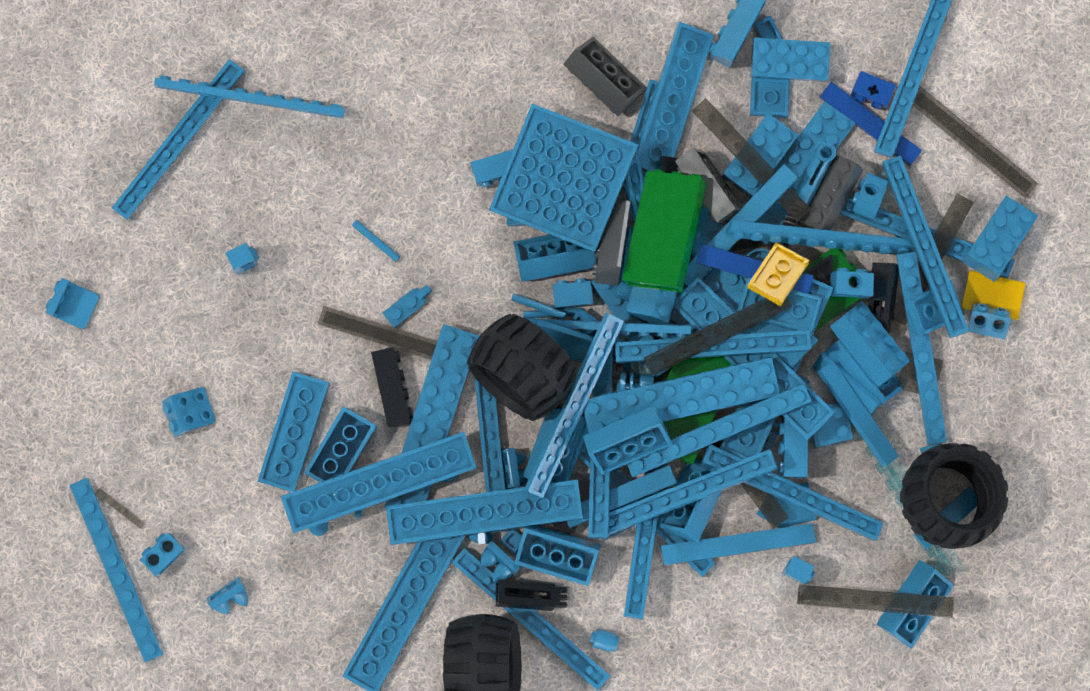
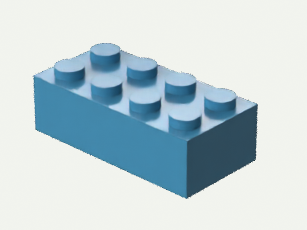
(790, 59)
(772, 142)
(1000, 238)
(869, 344)
(341, 446)
(793, 452)
(557, 554)

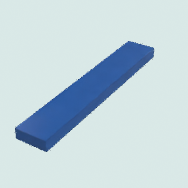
(866, 120)
(741, 265)

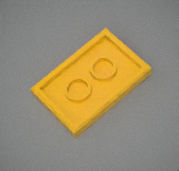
(778, 274)
(1002, 293)

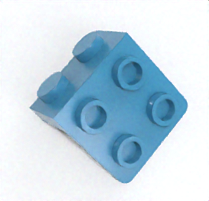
(72, 303)
(188, 411)

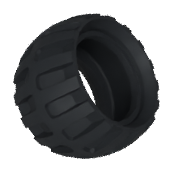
(522, 367)
(986, 480)
(482, 654)

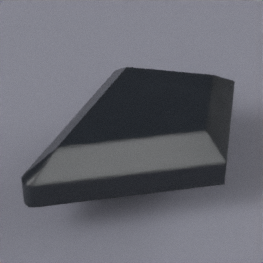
(823, 270)

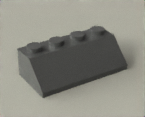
(605, 76)
(832, 194)
(718, 195)
(611, 247)

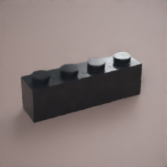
(391, 387)

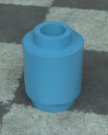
(604, 640)

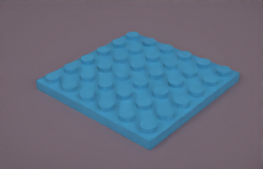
(563, 177)

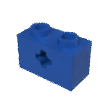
(882, 88)

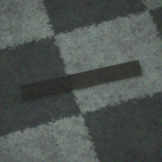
(120, 508)

